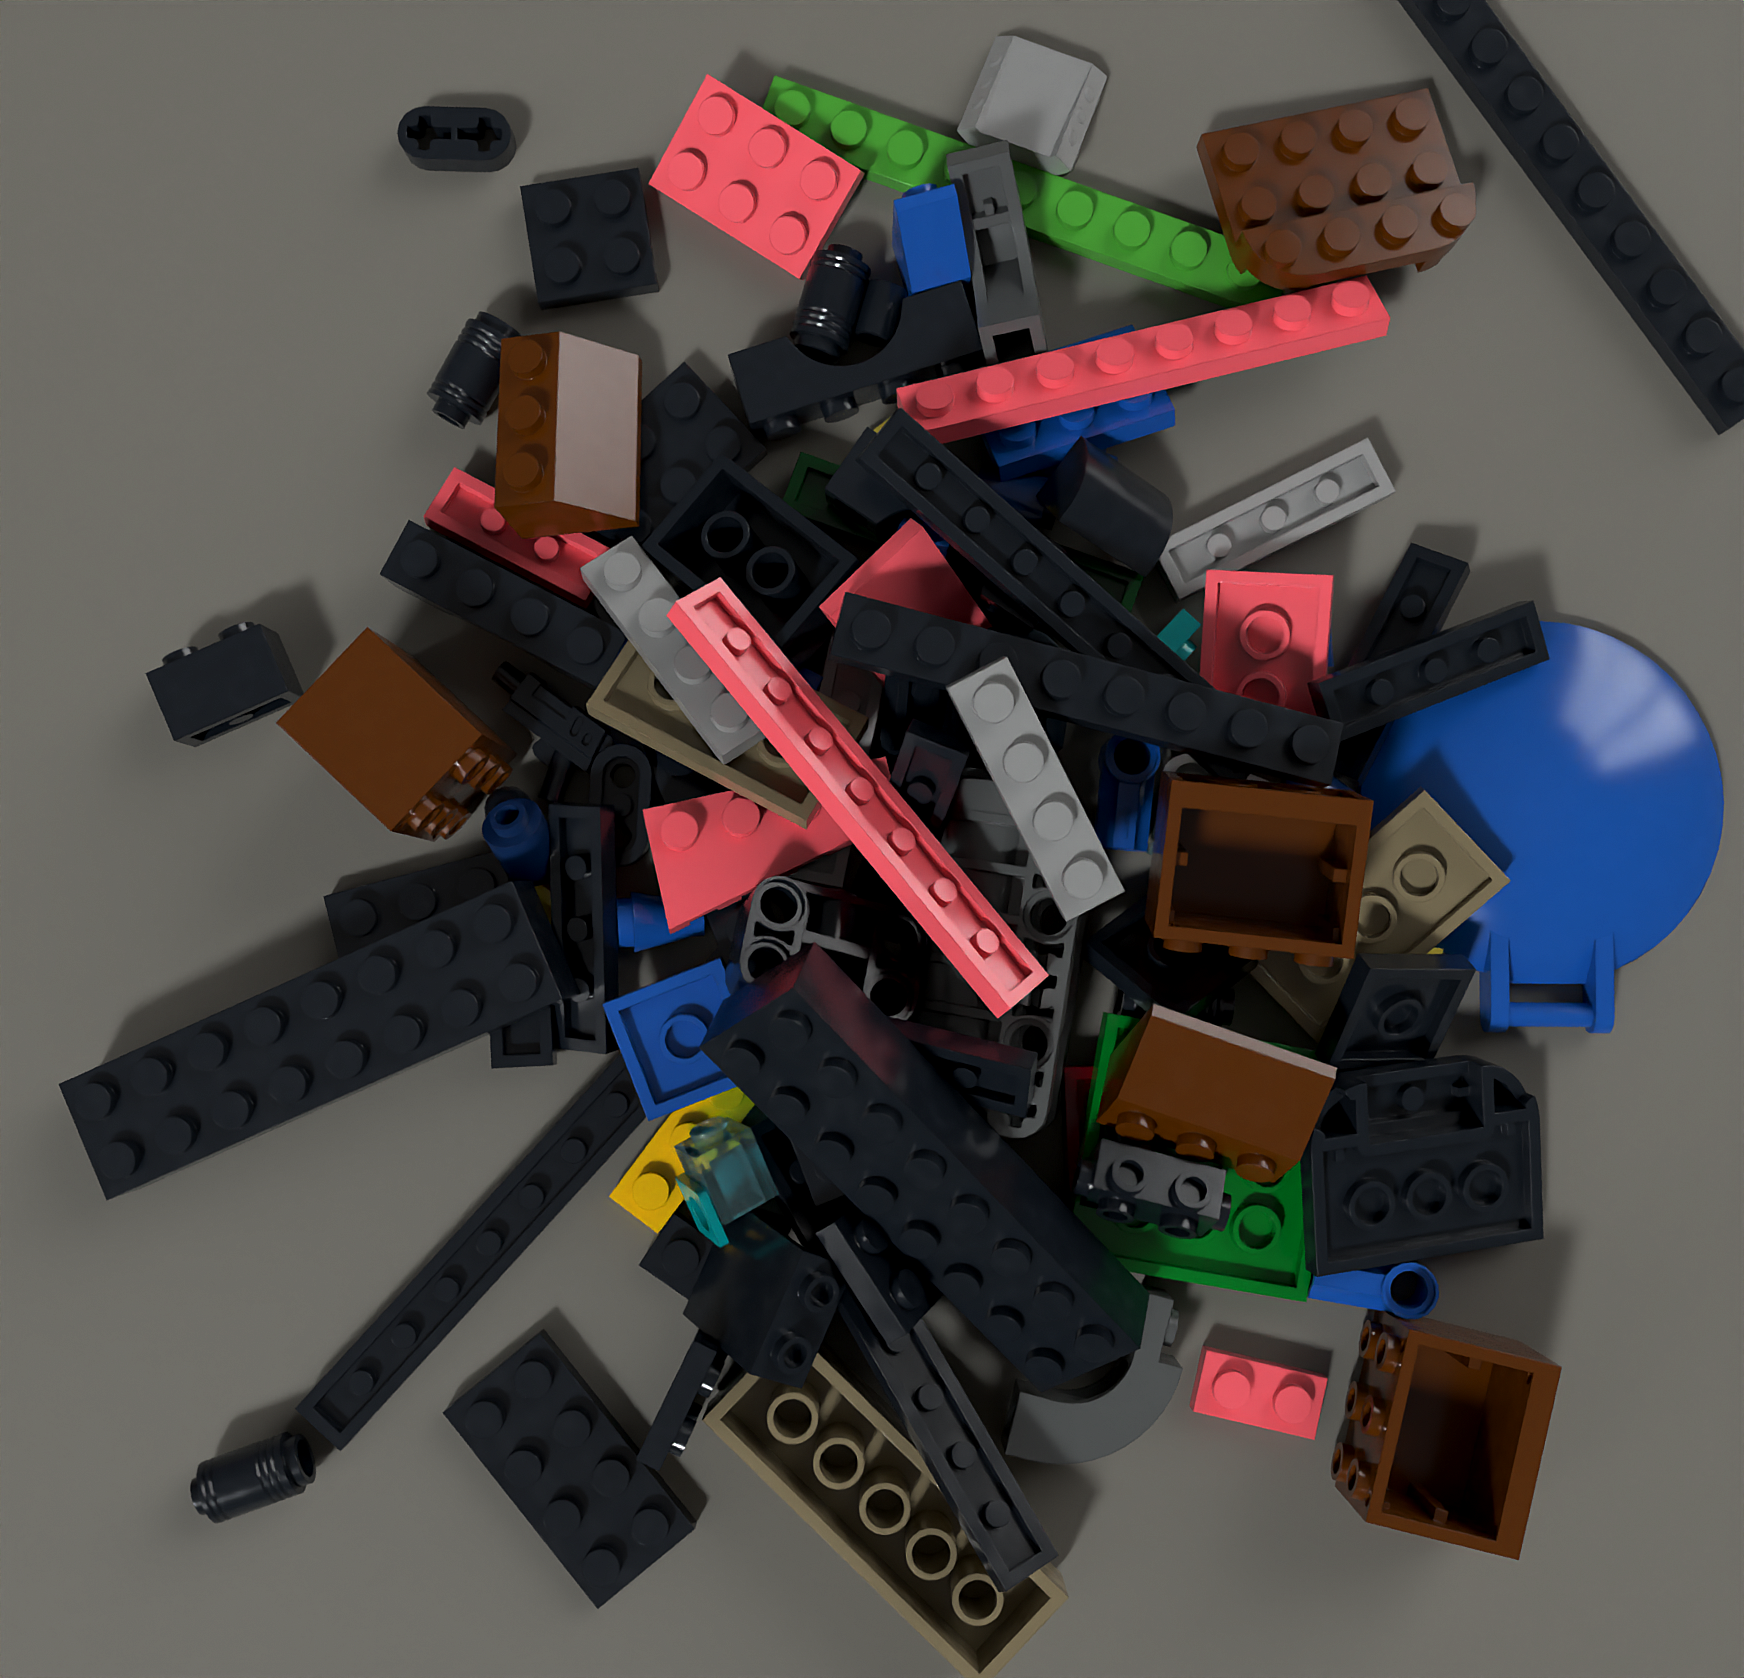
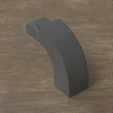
(998, 253)
(1103, 1416)

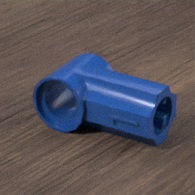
(1125, 799)
(1372, 1289)

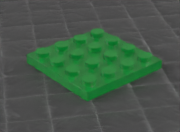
(1264, 1234)

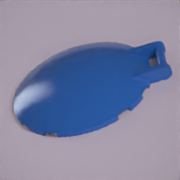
(1587, 796)

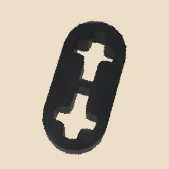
(457, 130)

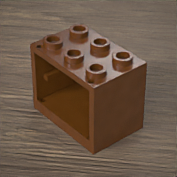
(398, 739)
(1258, 867)
(1445, 1432)

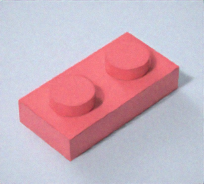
(1258, 1392)

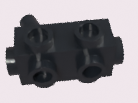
(1135, 1182)

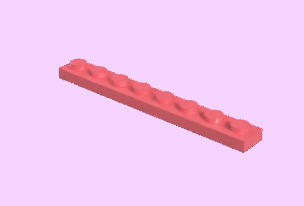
(1146, 360)
(858, 796)

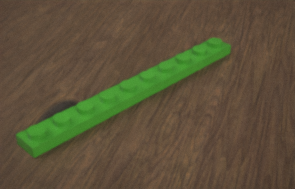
(1052, 206)

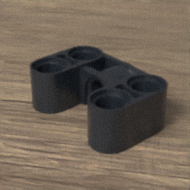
(843, 927)

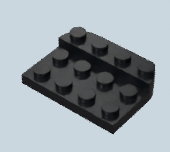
(1420, 1165)

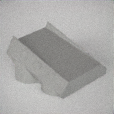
(1033, 101)

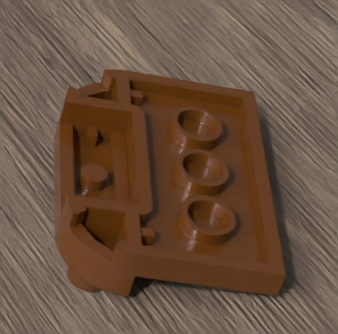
(1337, 191)

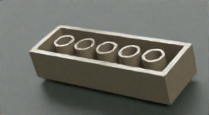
(870, 1496)

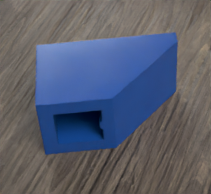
(929, 239)

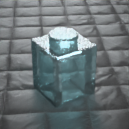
(728, 1166)

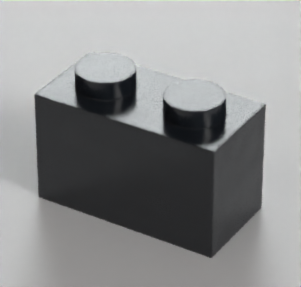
(224, 684)

